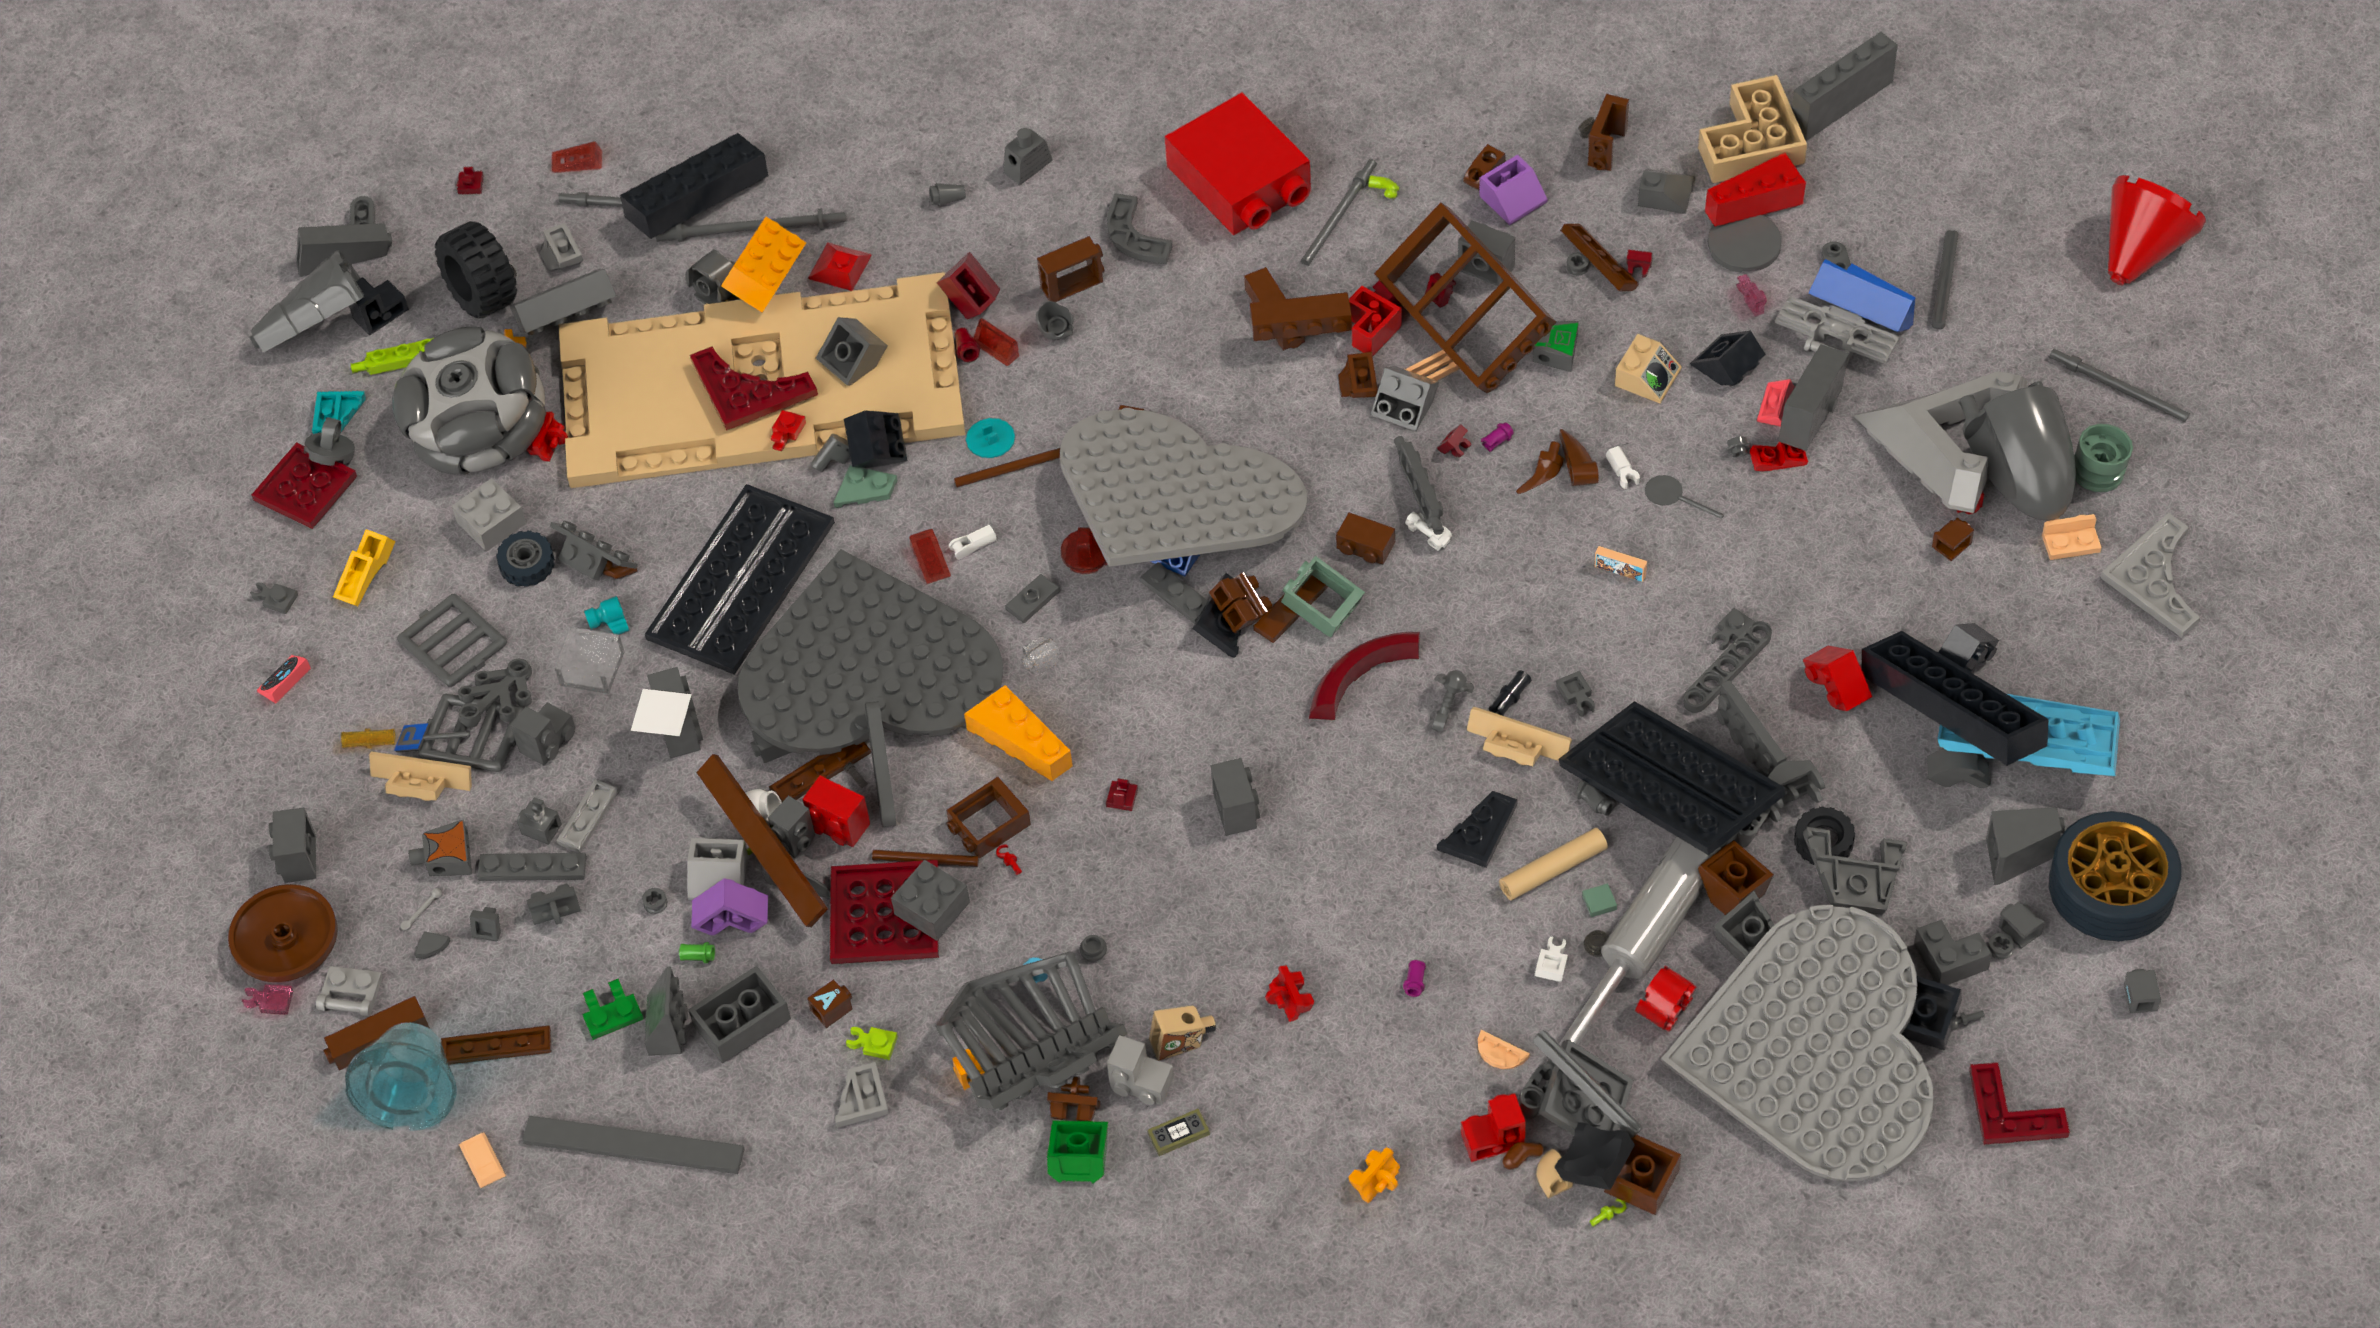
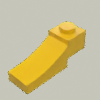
(363, 566)

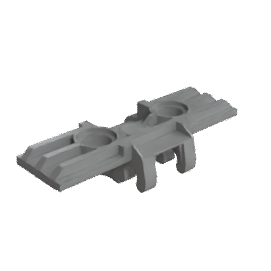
(1838, 324)

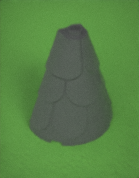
(315, 298)

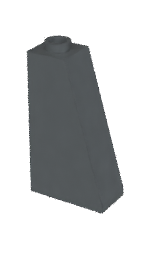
(356, 242)

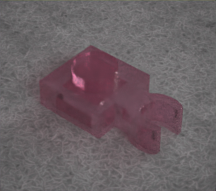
(1752, 295)
(272, 1000)

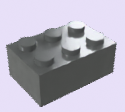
(687, 742)
(739, 1014)

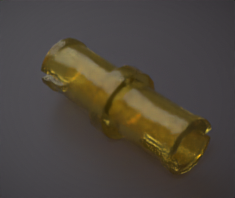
(368, 738)

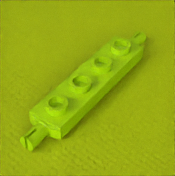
(389, 358)

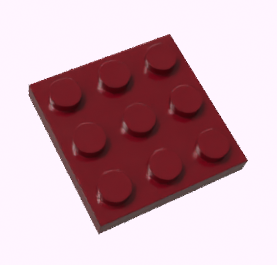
(303, 487)

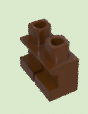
(1240, 600)

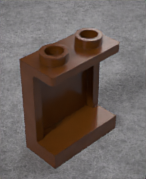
(1610, 120)

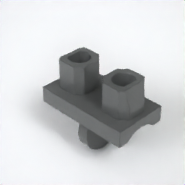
(553, 905)

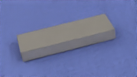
(587, 816)

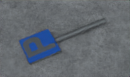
(414, 735)

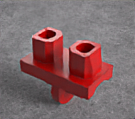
(548, 438)
(1286, 995)

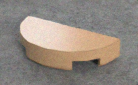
(1500, 1053)

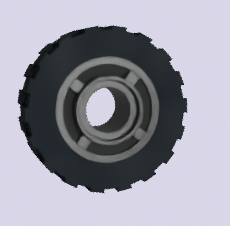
(523, 546)

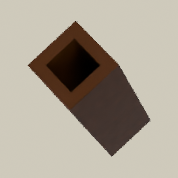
(1262, 287)
(351, 1040)

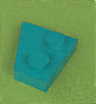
(336, 405)

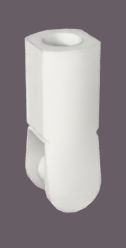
(974, 540)

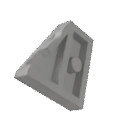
(862, 1096)

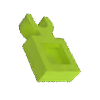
(877, 1043)

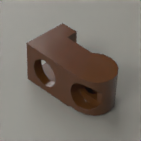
(1483, 164)

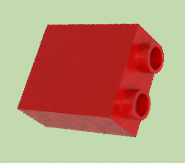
(1238, 164)

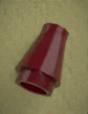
(966, 345)

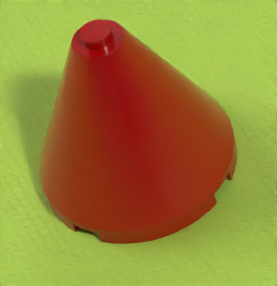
(2146, 227)

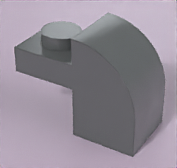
(1952, 767)

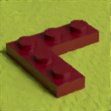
(2002, 1126)

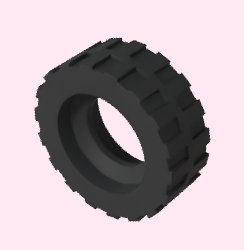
(1825, 818)

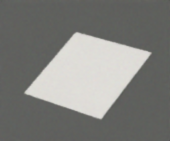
(661, 712)

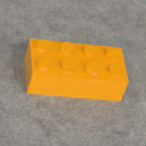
(763, 264)

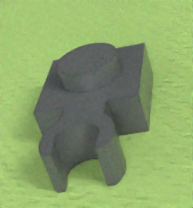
(277, 598)
(1731, 627)
(1576, 690)

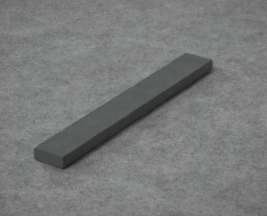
(633, 1144)

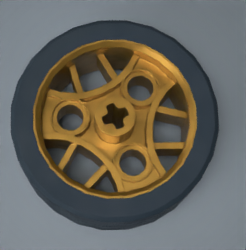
(2116, 906)

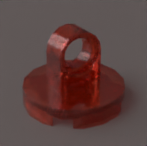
(1082, 552)

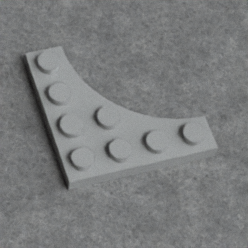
(2146, 576)

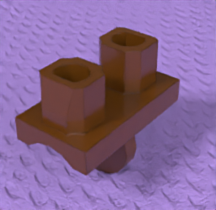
(1060, 1102)

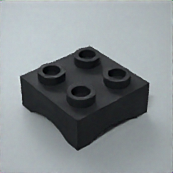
(1595, 1156)

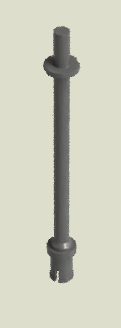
(682, 231)

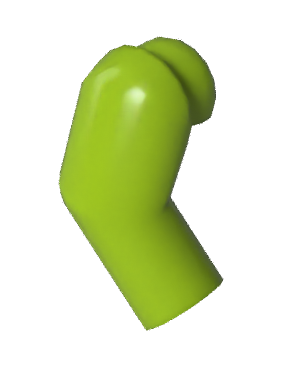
(1384, 183)

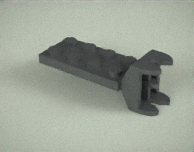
(1759, 748)

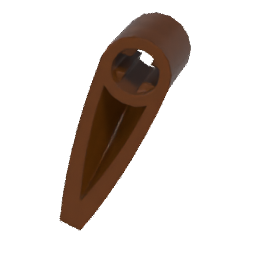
(1579, 463)

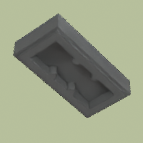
(1032, 598)

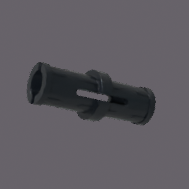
(1510, 693)

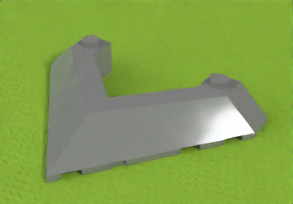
(1921, 446)

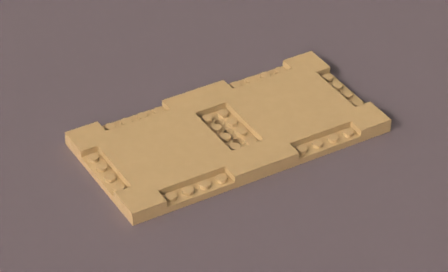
(645, 413)

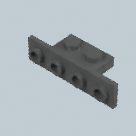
(587, 554)

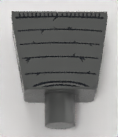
(1025, 155)

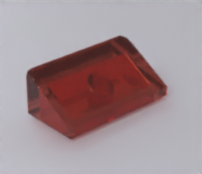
(996, 342)

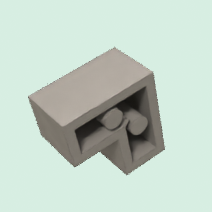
(1137, 1074)

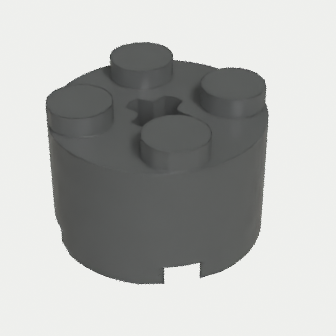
(708, 276)

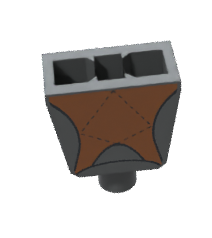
(444, 851)

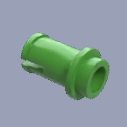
(697, 952)

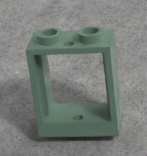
(1334, 581)

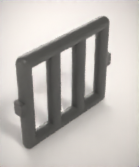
(435, 666)
(474, 760)

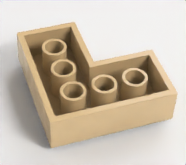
(1761, 132)

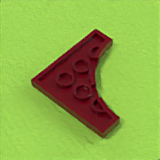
(744, 396)

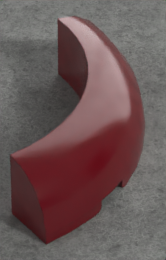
(1355, 664)

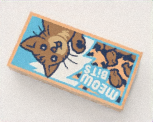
(1620, 563)

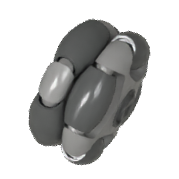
(470, 401)

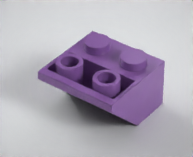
(1512, 190)

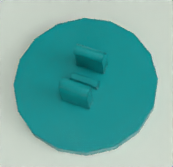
(990, 438)

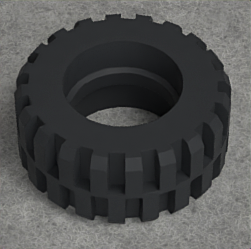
(475, 269)

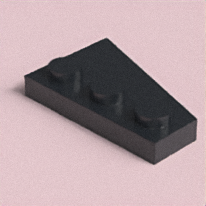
(1215, 628)

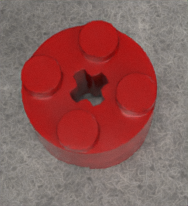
(1665, 998)

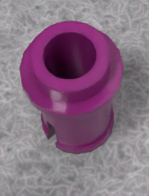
(1498, 436)
(1414, 984)

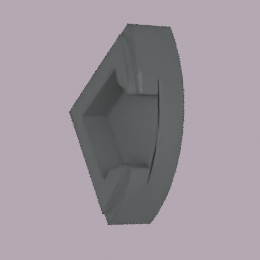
(431, 944)

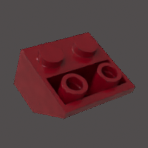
(969, 287)

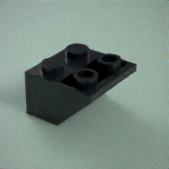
(875, 439)

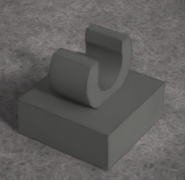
(485, 924)

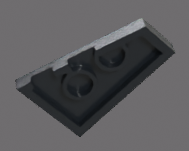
(1482, 831)

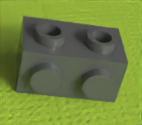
(792, 826)

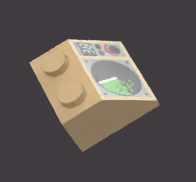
(1647, 369)

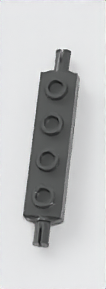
(1419, 484)

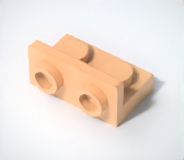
(2071, 537)

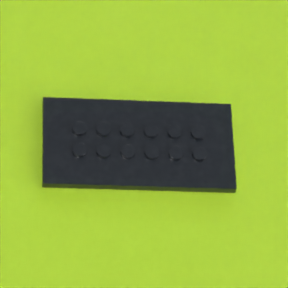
(739, 579)
(1672, 777)

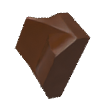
(1358, 376)

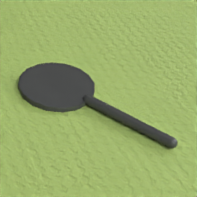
(1668, 490)

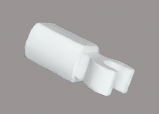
(1622, 466)

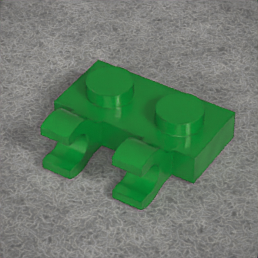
(611, 1016)

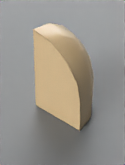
(1548, 1176)

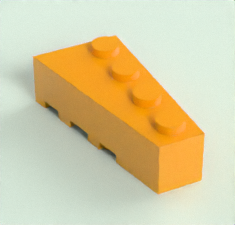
(1015, 729)

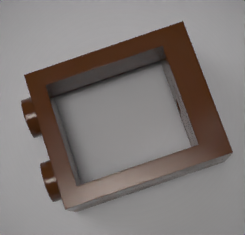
(1066, 257)
(976, 801)

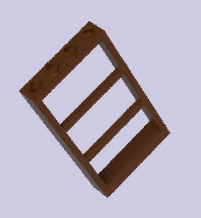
(1411, 250)

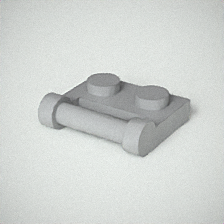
(351, 984)

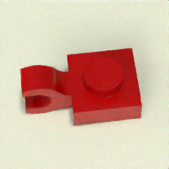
(786, 427)

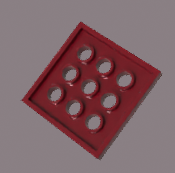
(844, 925)

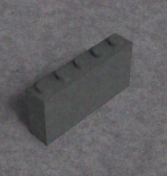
(1844, 85)

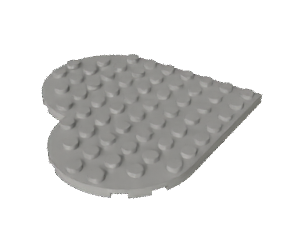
(1165, 494)
(1813, 1045)

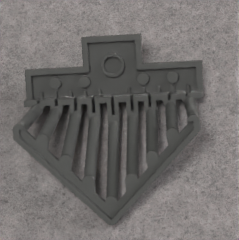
(1037, 1063)

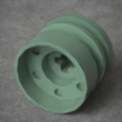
(2102, 457)

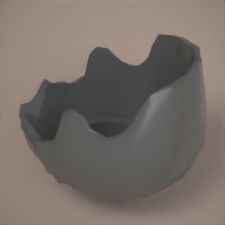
(1054, 321)

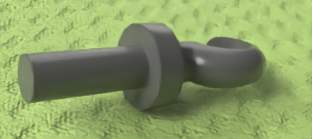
(1966, 1018)

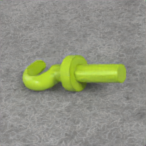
(1607, 1212)

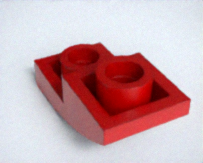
(1779, 457)

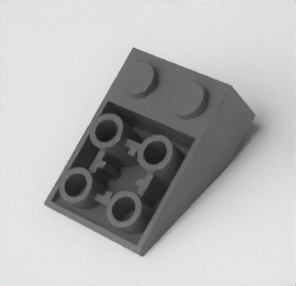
(665, 1016)

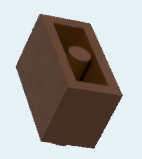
(1365, 539)

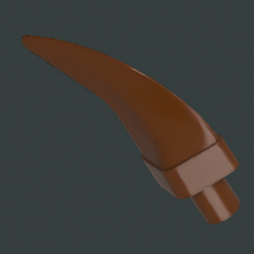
(1547, 468)

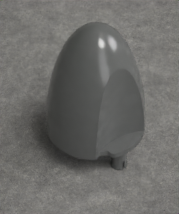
(2025, 448)

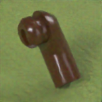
(616, 571)
(1519, 1152)

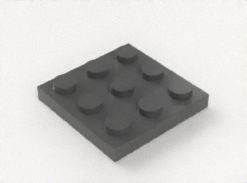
(1568, 1104)

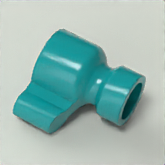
(609, 613)

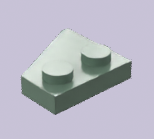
(864, 486)

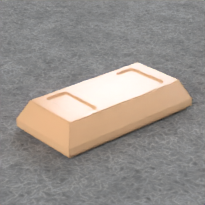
(482, 1160)

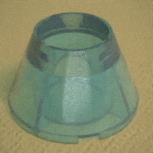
(402, 1079)

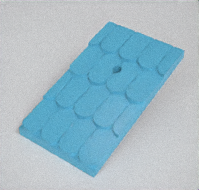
(2077, 738)

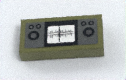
(1178, 1132)

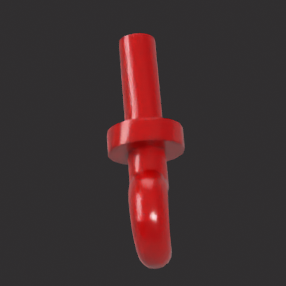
(1009, 859)

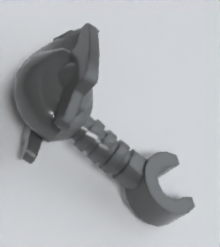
(1454, 683)

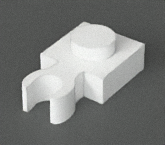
(1552, 961)

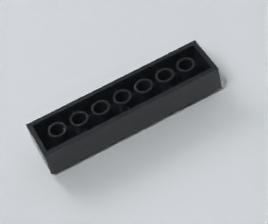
(1955, 698)

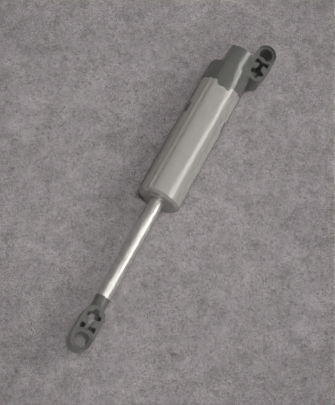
(1640, 938)

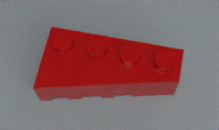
(1756, 192)

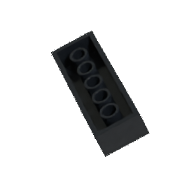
(694, 185)

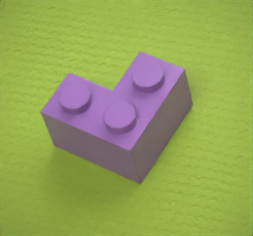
(730, 905)

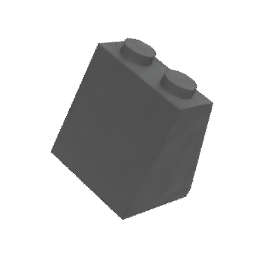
(2022, 840)

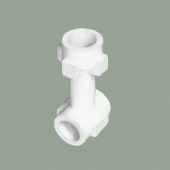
(1416, 521)

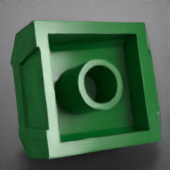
(1077, 1150)

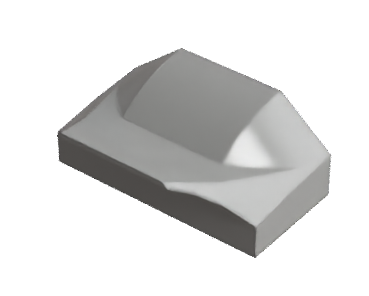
(559, 248)

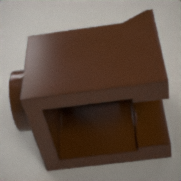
(1953, 538)

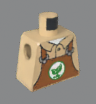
(1178, 1031)

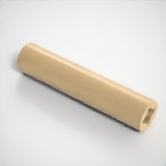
(1553, 864)

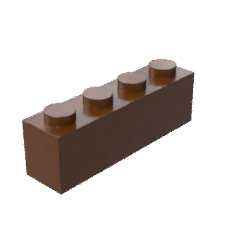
(1300, 316)

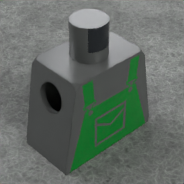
(1558, 346)

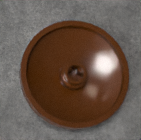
(283, 933)

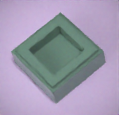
(1599, 900)

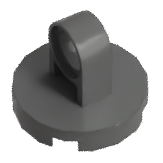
(329, 445)

